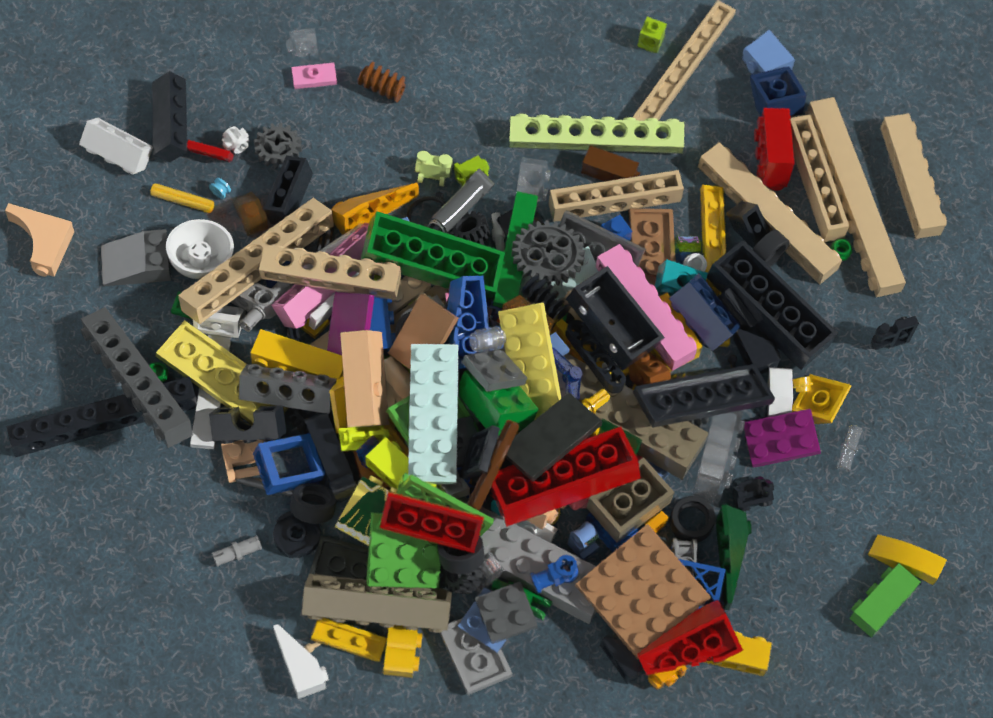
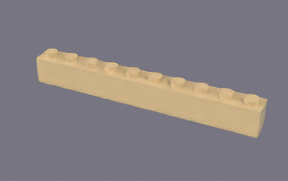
(856, 199)

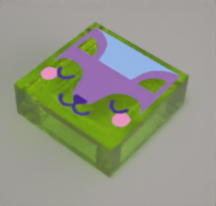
(688, 243)

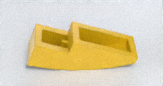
(913, 558)

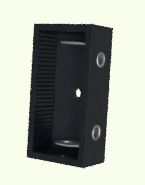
(606, 299)

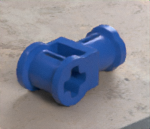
(555, 573)

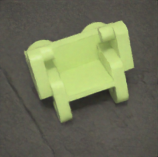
(433, 167)

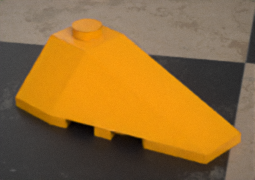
(362, 208)

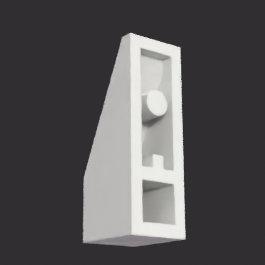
(301, 665)

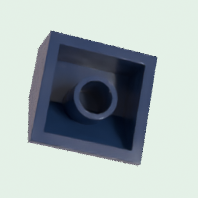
(778, 90)

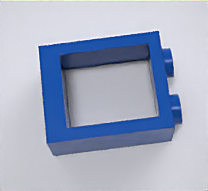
(268, 470)

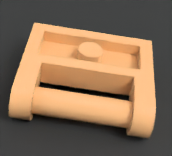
(239, 454)

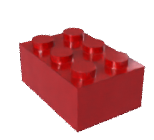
(774, 146)

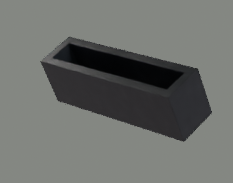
(169, 117)

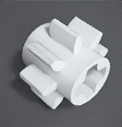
(235, 140)

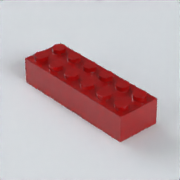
(585, 471)

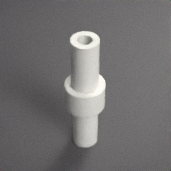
(497, 233)

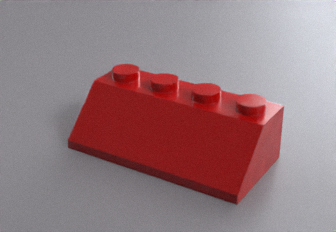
(431, 522)

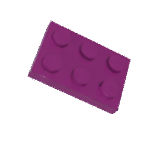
(781, 438)

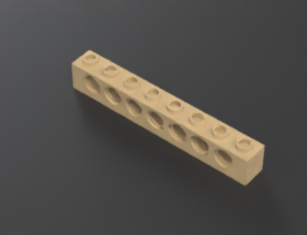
(242, 269)

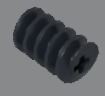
(537, 293)

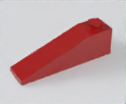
(696, 639)

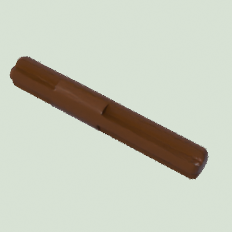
(500, 450)

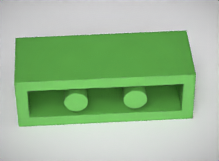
(884, 599)

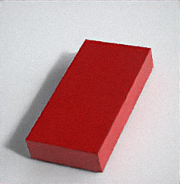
(209, 151)

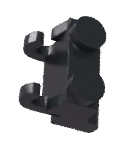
(753, 492)

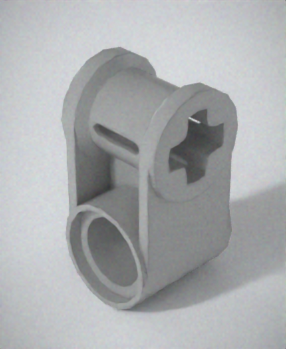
(686, 551)

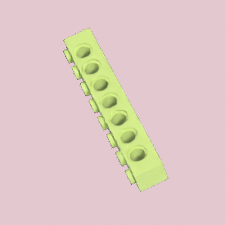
(607, 141)

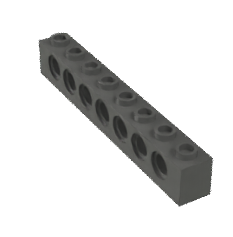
(136, 377)

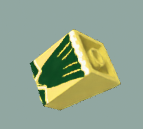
(367, 499)

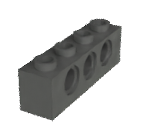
(276, 393)

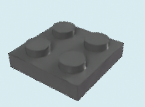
(494, 370)
(506, 612)

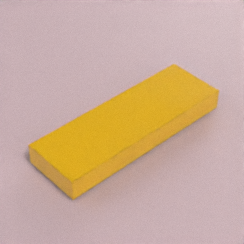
(349, 639)

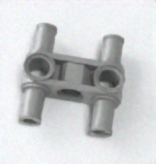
(258, 303)

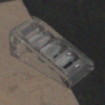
(491, 572)

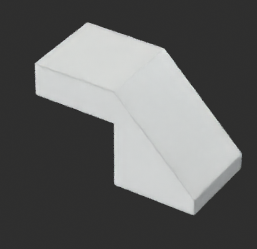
(781, 386)

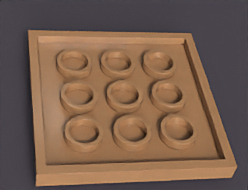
(642, 590)

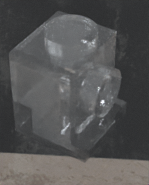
(302, 43)

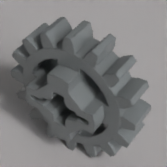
(270, 138)

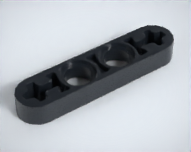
(592, 357)

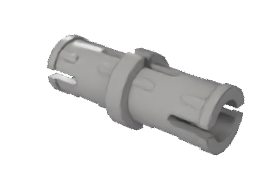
(237, 550)

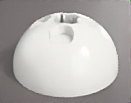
(198, 247)

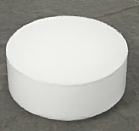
(696, 261)

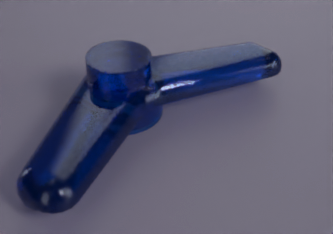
(570, 374)

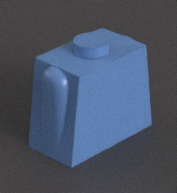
(766, 54)

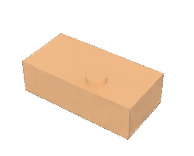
(364, 378)

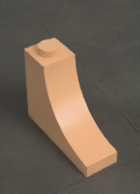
(49, 237)

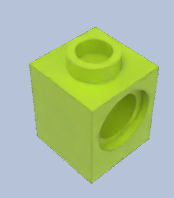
(652, 35)

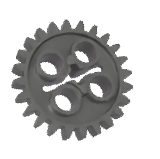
(548, 252)

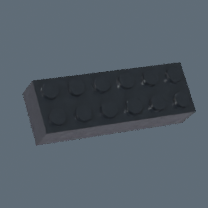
(775, 305)

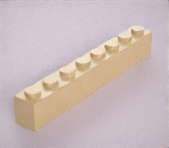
(742, 185)

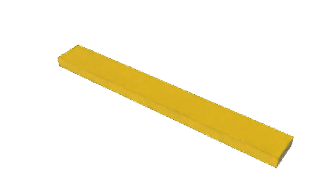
(713, 229)

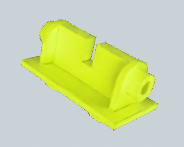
(354, 437)

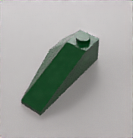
(732, 537)

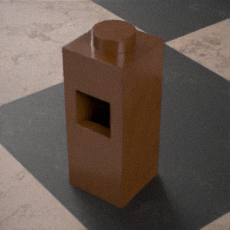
(608, 166)

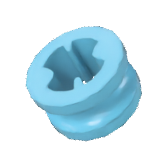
(220, 188)

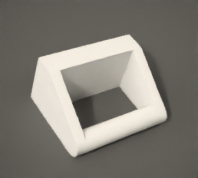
(223, 322)

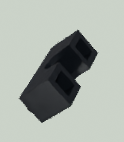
(229, 426)

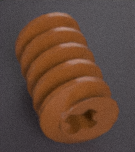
(382, 82)

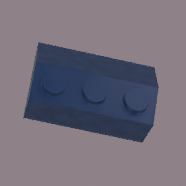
(704, 312)

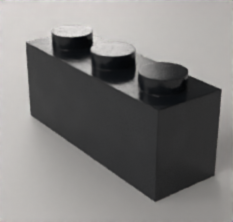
(288, 188)

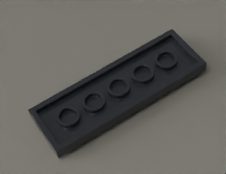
(703, 395)

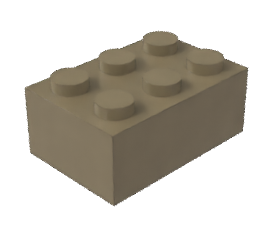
(631, 504)

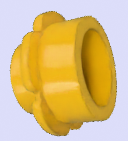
(802, 383)

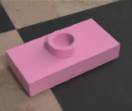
(314, 75)

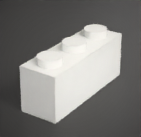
(115, 146)

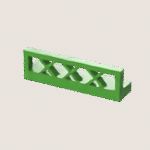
(417, 488)

